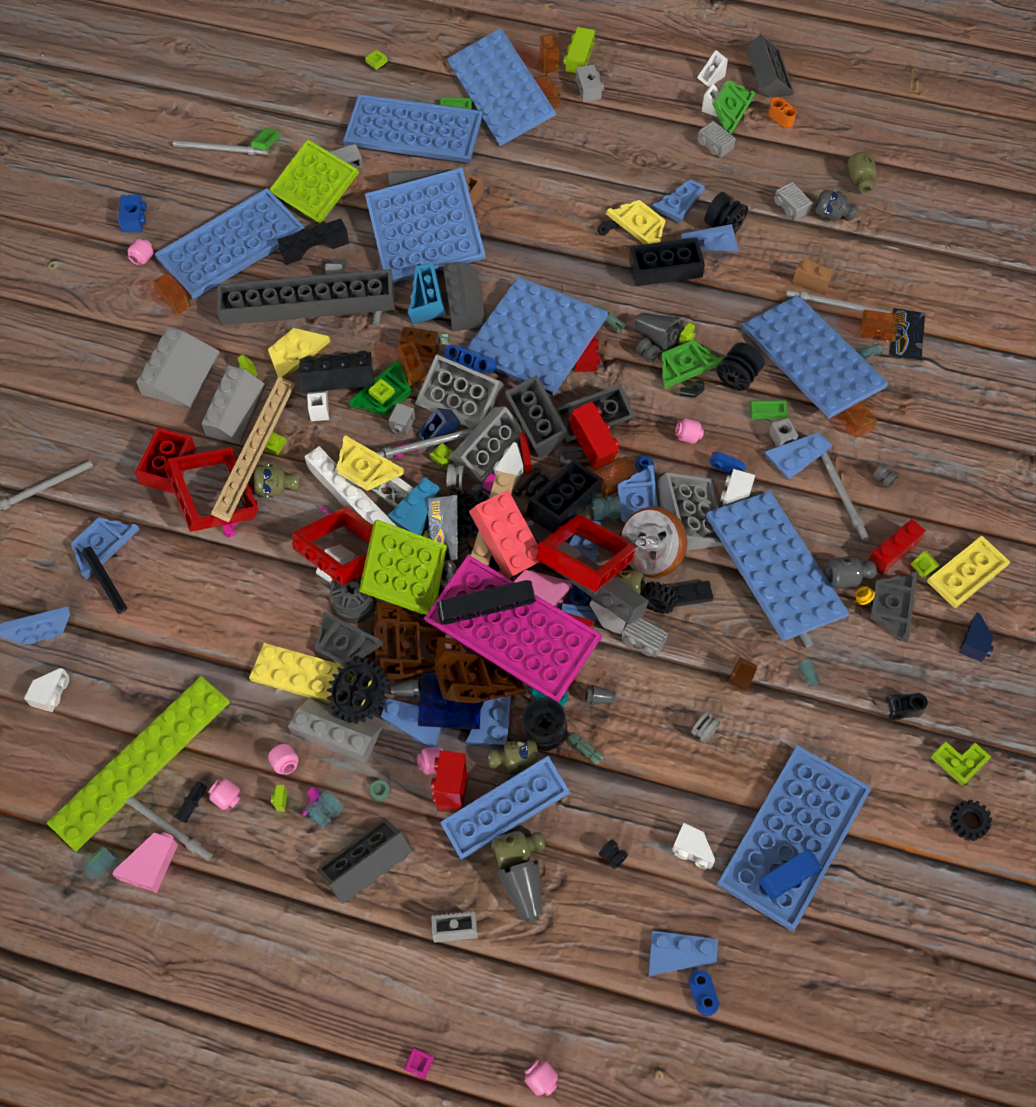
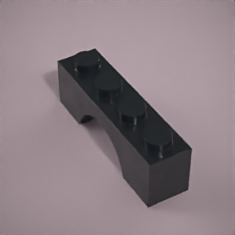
(295, 245)

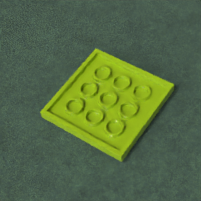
(314, 181)
(403, 567)

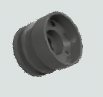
(353, 607)

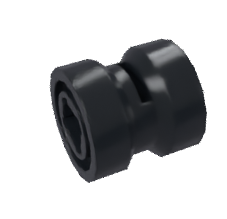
(613, 854)

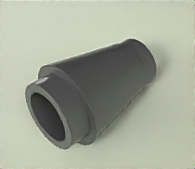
(407, 688)
(598, 695)

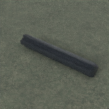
(104, 579)

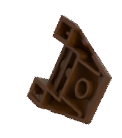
(407, 642)
(470, 677)

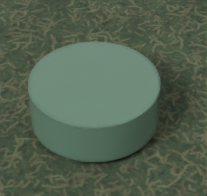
(379, 790)

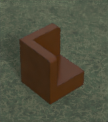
(743, 674)

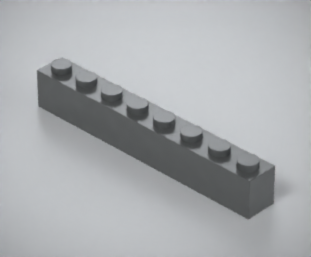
(613, 595)

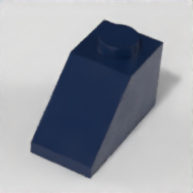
(440, 423)
(977, 640)

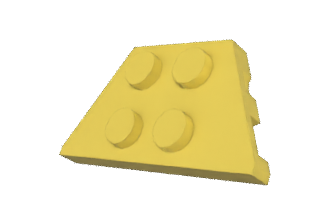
(639, 221)
(293, 347)
(365, 466)

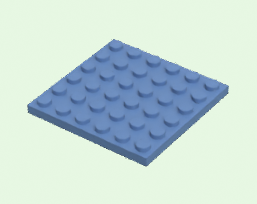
(425, 224)
(537, 333)

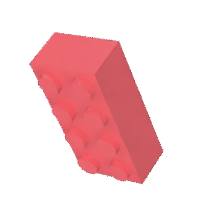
(506, 534)

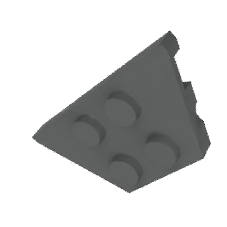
(894, 604)
(343, 641)

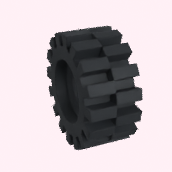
(659, 597)
(979, 811)

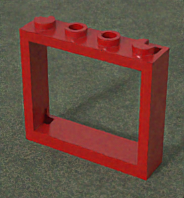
(345, 517)
(194, 522)
(578, 570)

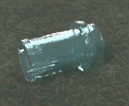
(873, 350)
(809, 672)

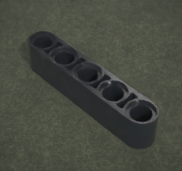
(485, 602)

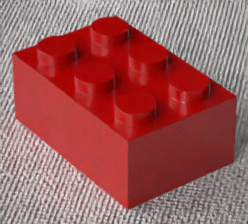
(593, 435)
(163, 445)
(450, 781)

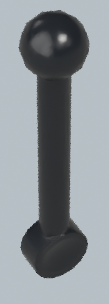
(537, 471)

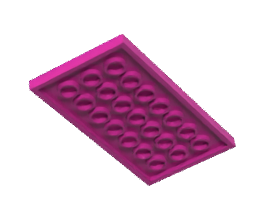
(528, 642)

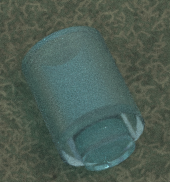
(99, 863)

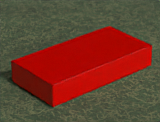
(525, 453)

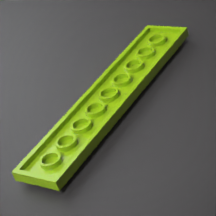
(137, 763)

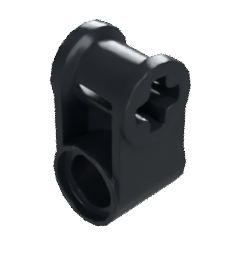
(902, 707)

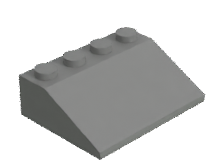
(177, 368)
(459, 389)
(690, 501)

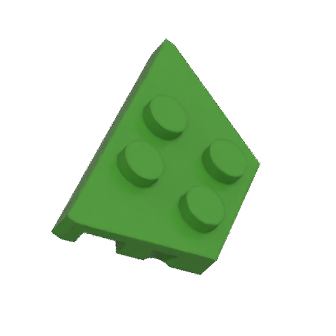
(731, 104)
(686, 362)

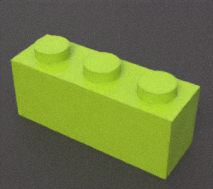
(580, 49)

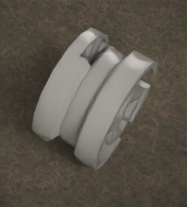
(453, 474)
(706, 727)

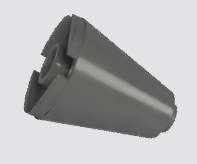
(660, 329)
(524, 889)

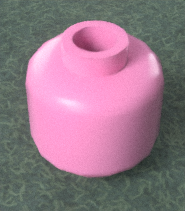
(140, 251)
(689, 431)
(427, 758)
(283, 759)
(224, 794)
(541, 1077)

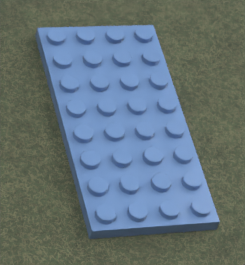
(501, 87)
(414, 128)
(228, 243)
(814, 356)
(777, 565)
(805, 810)

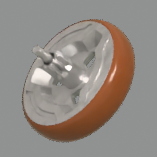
(669, 549)

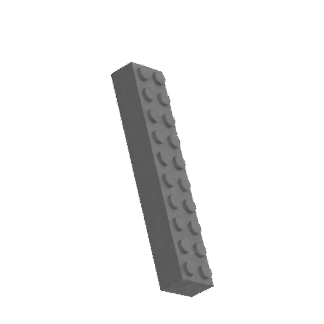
(305, 297)

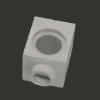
(401, 419)
(789, 433)

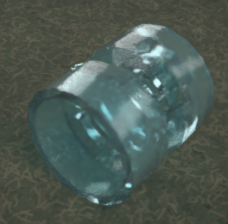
(606, 508)
(331, 805)

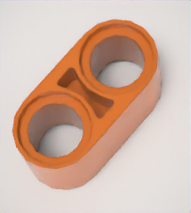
(782, 112)

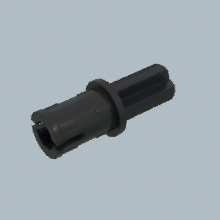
(191, 802)

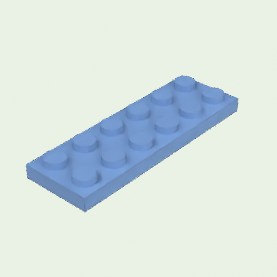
(505, 807)

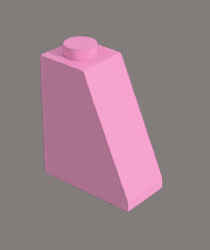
(547, 587)
(148, 862)

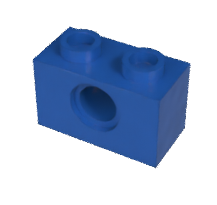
(132, 213)

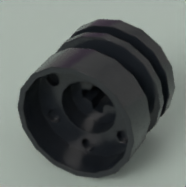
(725, 211)
(740, 366)
(544, 713)

